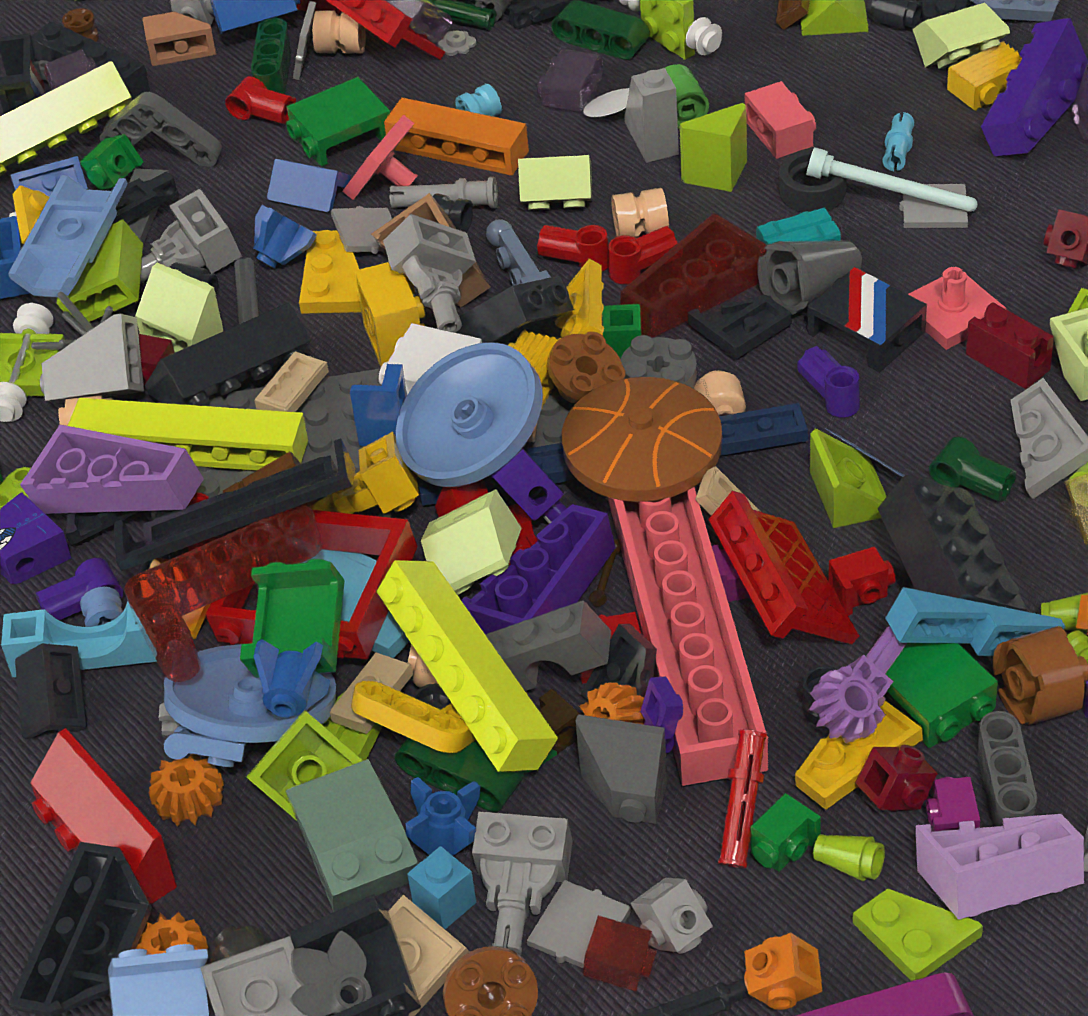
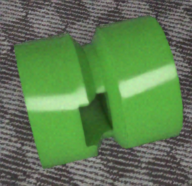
(690, 96)

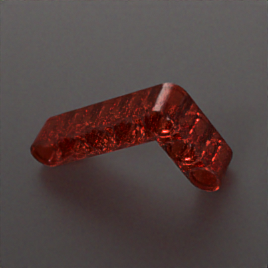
(208, 574)

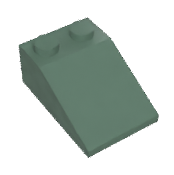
(352, 834)

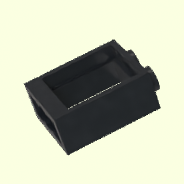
(517, 309)

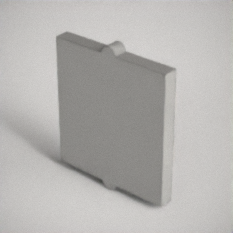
(304, 40)
(928, 214)
(357, 225)
(570, 921)

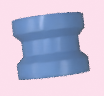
(100, 606)

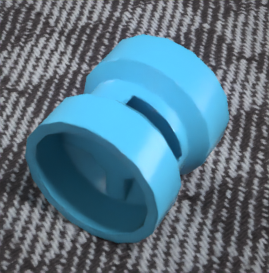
(483, 101)

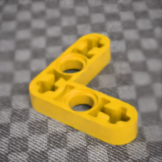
(408, 716)

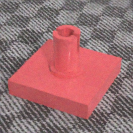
(383, 162)
(951, 304)

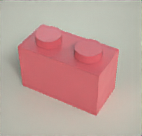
(779, 119)

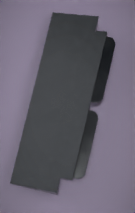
(235, 508)

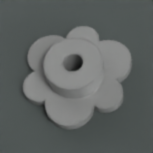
(456, 42)

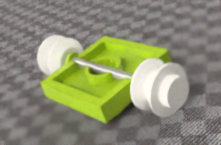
(674, 26)
(20, 363)

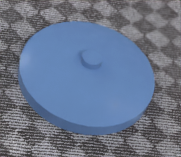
(469, 414)
(228, 702)

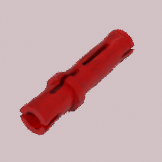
(749, 748)

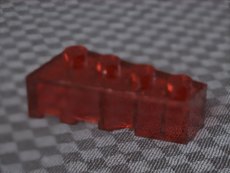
(695, 274)

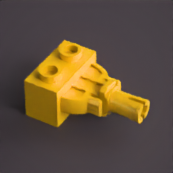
(381, 481)

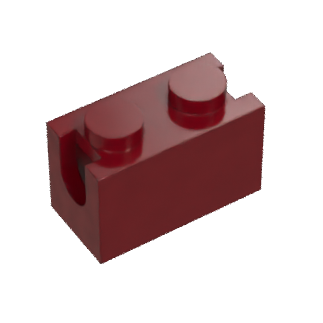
(1010, 345)

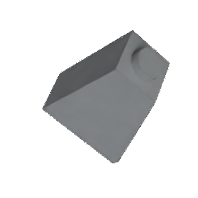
(653, 114)
(97, 363)

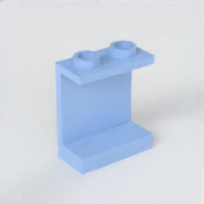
(159, 982)

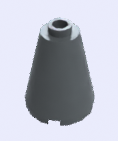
(804, 270)

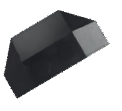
(89, 923)

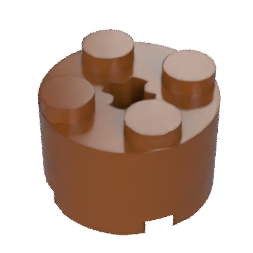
(1040, 675)

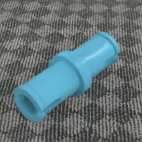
(898, 141)

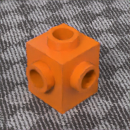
(782, 971)

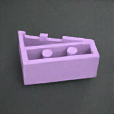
(1001, 864)

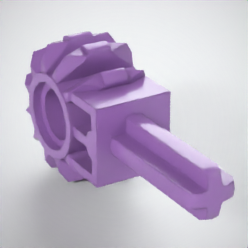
(852, 695)

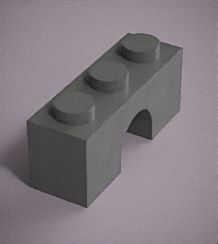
(566, 636)

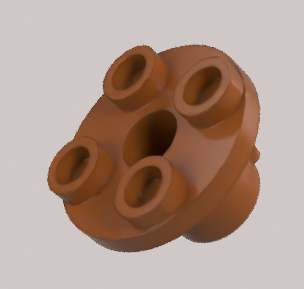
(582, 364)
(490, 984)

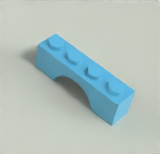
(98, 646)

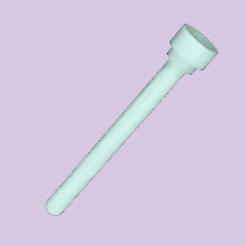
(823, 164)

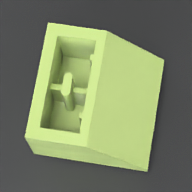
(959, 35)
(178, 308)
(472, 541)

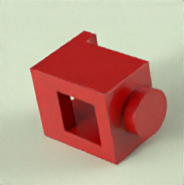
(860, 578)

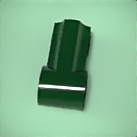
(963, 465)

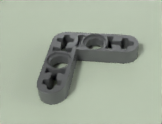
(158, 115)

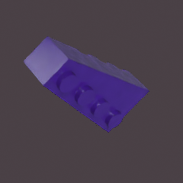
(1037, 89)
(548, 573)

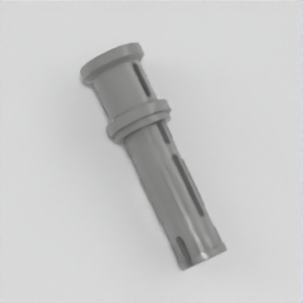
(478, 192)

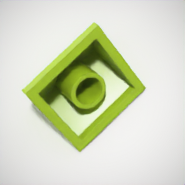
(834, 17)
(714, 148)
(844, 481)
(298, 757)

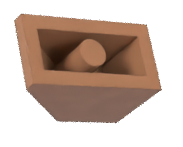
(177, 38)

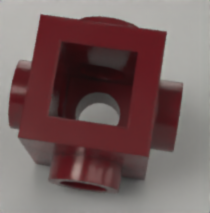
(1058, 237)
(896, 778)

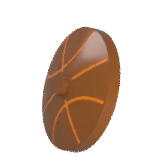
(641, 439)

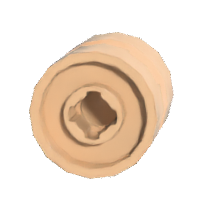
(337, 32)
(639, 214)

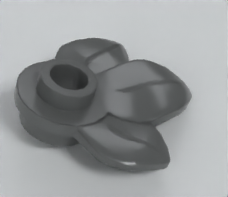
(326, 974)

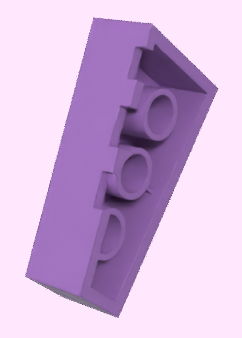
(109, 474)

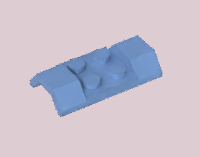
(65, 237)

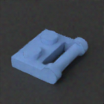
(218, 751)

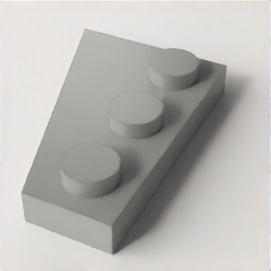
(1049, 438)

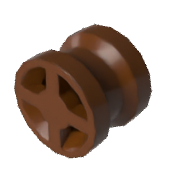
(81, 22)

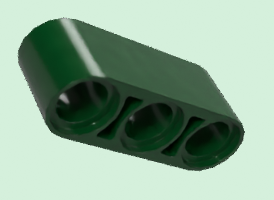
(600, 29)
(272, 54)
(458, 769)

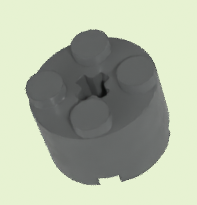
(661, 359)

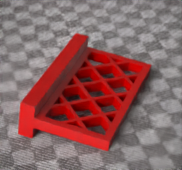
(386, 23)
(780, 572)

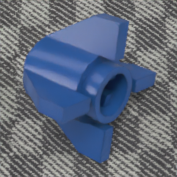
(279, 237)
(290, 678)
(442, 817)

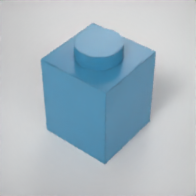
(442, 887)

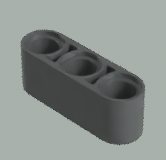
(1005, 768)

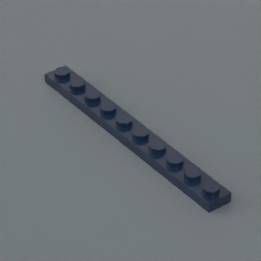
(739, 434)

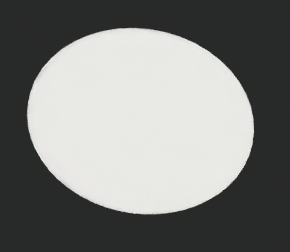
(607, 103)

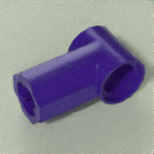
(834, 382)
(65, 597)

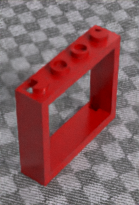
(343, 532)

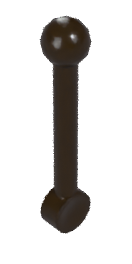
(598, 596)

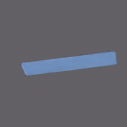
(866, 453)

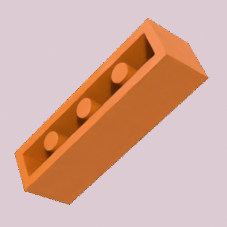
(460, 136)

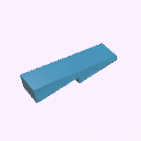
(945, 619)

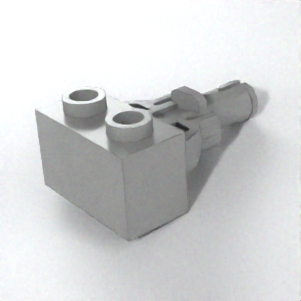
(195, 238)
(434, 262)
(519, 861)

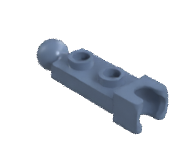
(512, 253)

